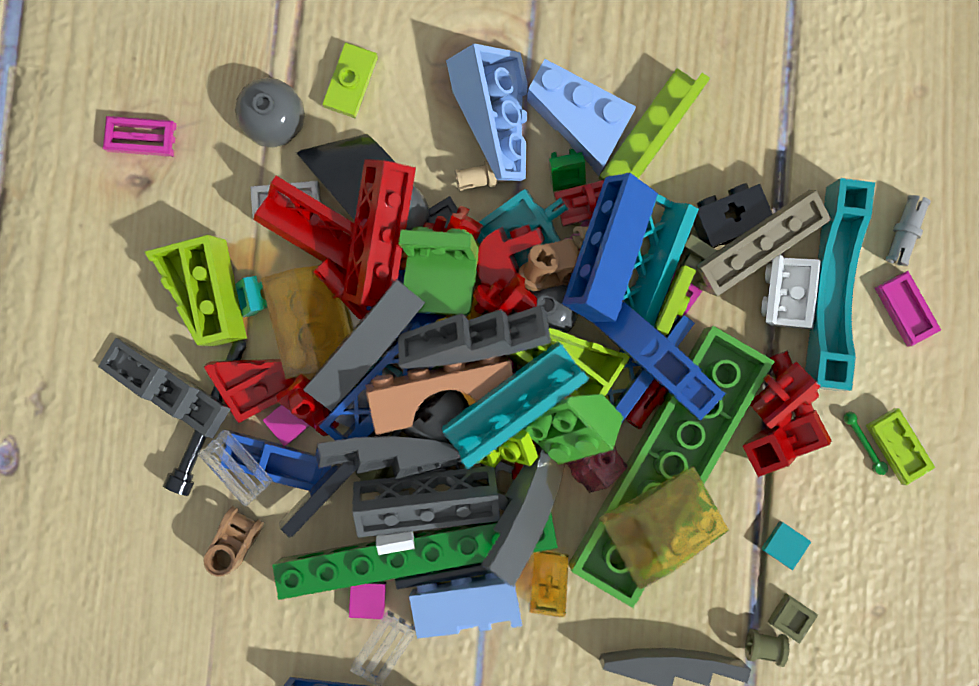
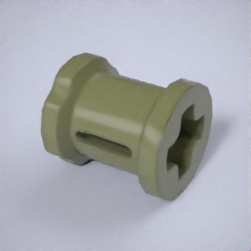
(767, 647)

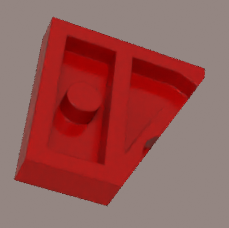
(248, 384)

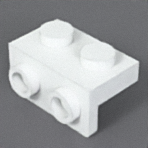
(791, 292)

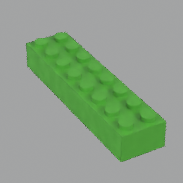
(672, 445)

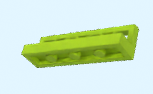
(656, 125)

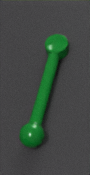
(878, 466)

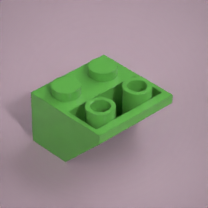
(577, 428)

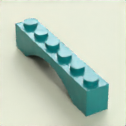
(830, 342)

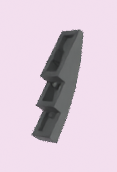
(466, 340)
(364, 345)
(164, 388)
(404, 454)
(525, 517)
(662, 665)

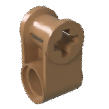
(550, 265)
(234, 536)

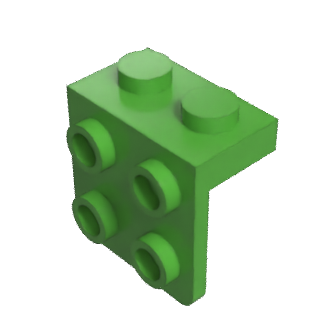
(440, 269)

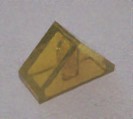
(548, 584)

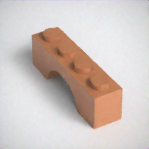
(396, 399)

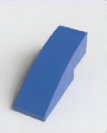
(281, 463)

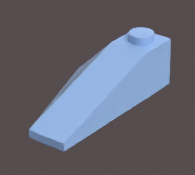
(490, 94)

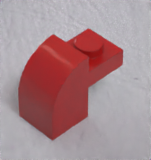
(497, 252)
(780, 446)

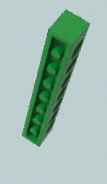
(363, 565)

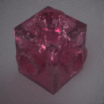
(598, 470)

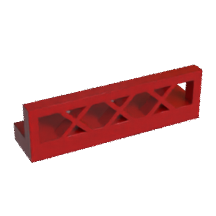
(389, 207)
(296, 222)

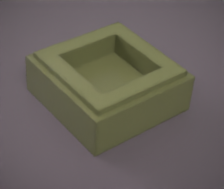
(792, 618)

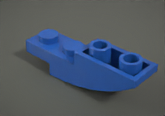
(662, 361)

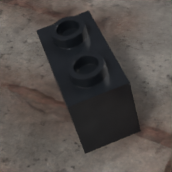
(747, 203)

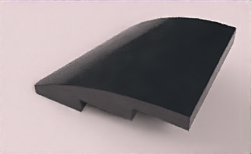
(341, 166)

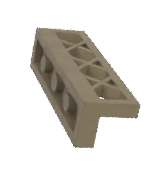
(762, 243)

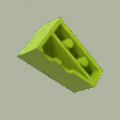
(203, 287)
(597, 362)

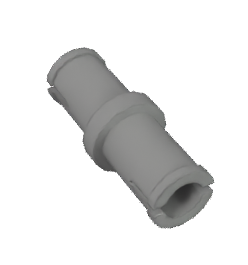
(908, 230)

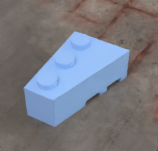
(580, 112)
(463, 605)

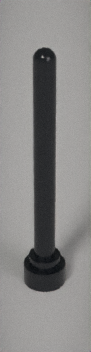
(181, 478)

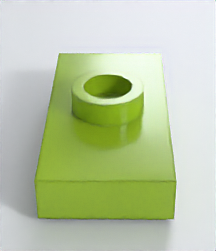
(350, 80)
(675, 300)
(900, 446)

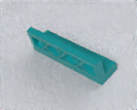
(660, 262)
(514, 404)

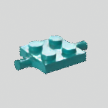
(519, 212)

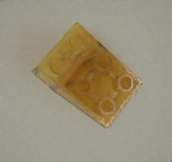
(664, 527)

